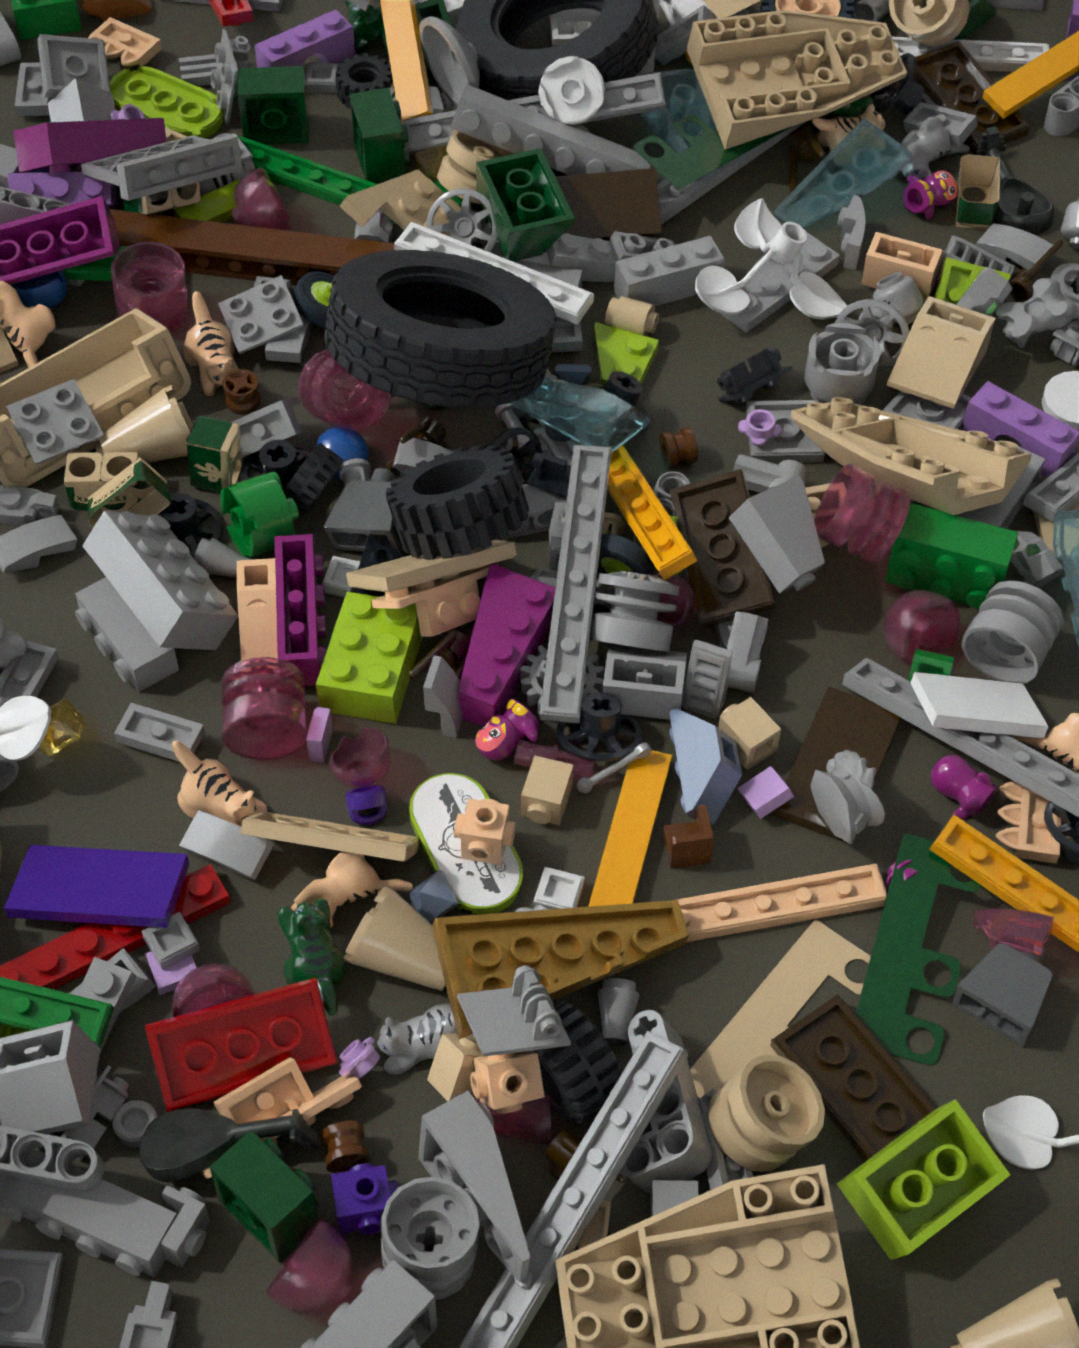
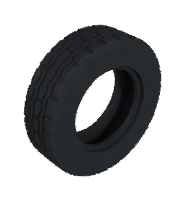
(615, 43)
(439, 328)

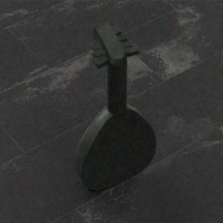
(1019, 202)
(192, 1139)

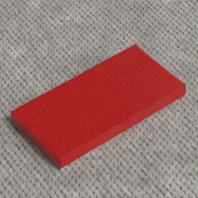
(236, 1041)

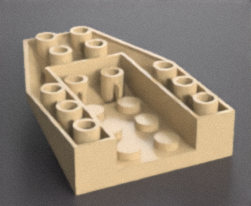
(787, 68)

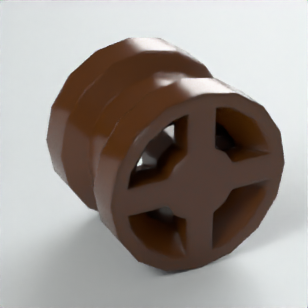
(241, 392)
(678, 447)
(344, 1146)

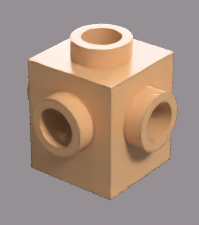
(484, 831)
(507, 1080)

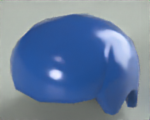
(43, 290)
(345, 444)

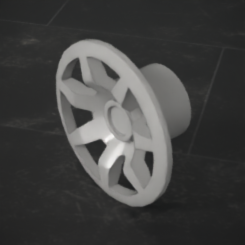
(464, 224)
(878, 322)

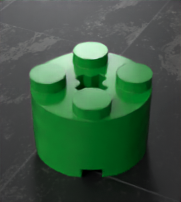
(258, 513)

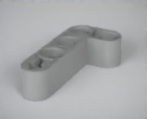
(670, 1129)

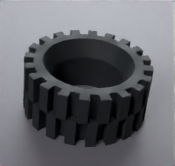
(457, 502)

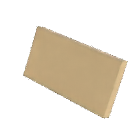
(413, 571)
(330, 835)

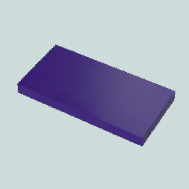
(97, 886)

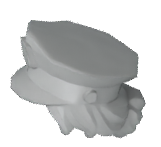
(846, 795)

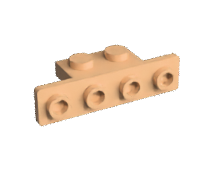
(440, 602)
(278, 1093)

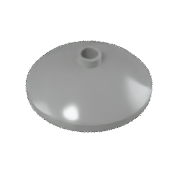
(449, 57)

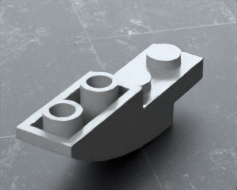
(598, 256)

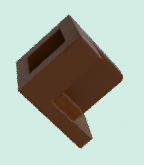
(689, 841)

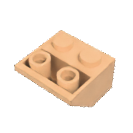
(894, 255)

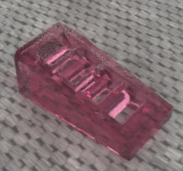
(529, 1123)

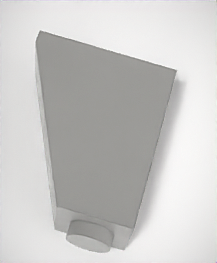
(781, 534)

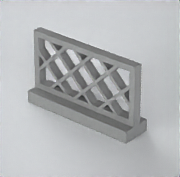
(167, 165)

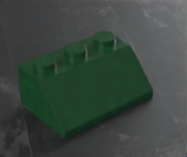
(524, 202)

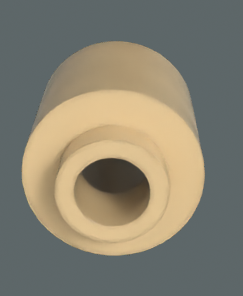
(632, 315)

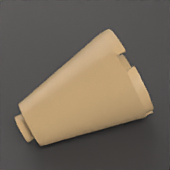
(153, 429)
(396, 942)
(1027, 1322)

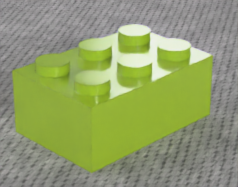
(369, 660)
(923, 1180)

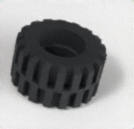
(579, 1074)

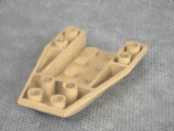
(930, 461)
(719, 1271)

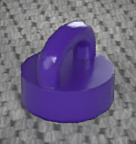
(366, 798)

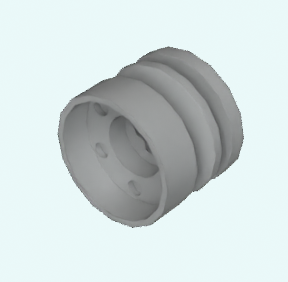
(634, 611)
(1012, 632)
(436, 1215)

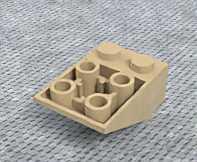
(941, 352)

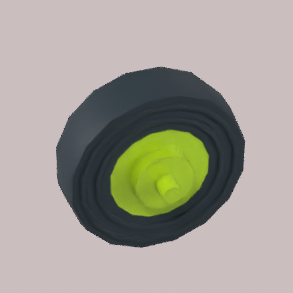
(313, 296)
(622, 554)

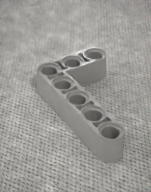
(54, 1168)

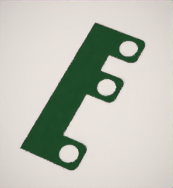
(698, 160)
(898, 954)

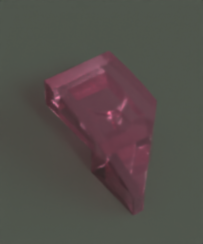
(1015, 928)

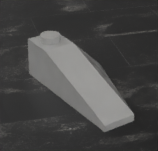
(463, 1148)

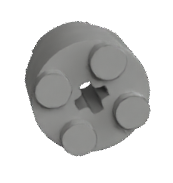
(842, 363)

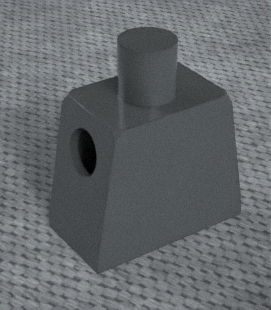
(363, 514)
(1005, 991)

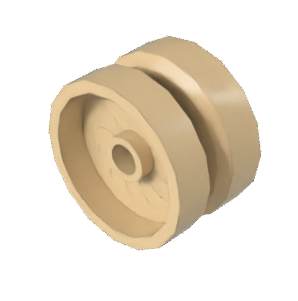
(930, 20)
(459, 167)
(766, 1113)

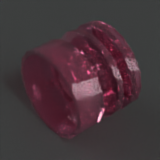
(151, 280)
(354, 404)
(861, 514)
(263, 708)

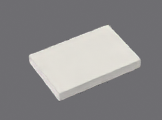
(978, 705)

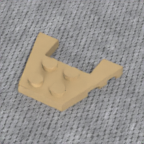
(401, 199)

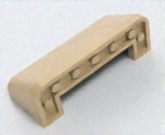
(115, 373)

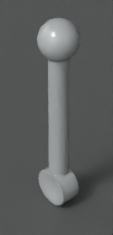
(641, 751)

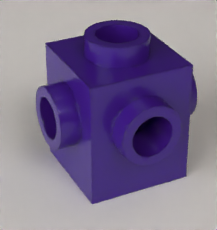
(361, 1198)

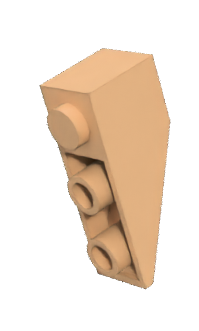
(257, 608)

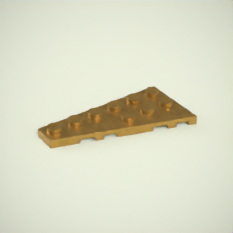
(563, 945)

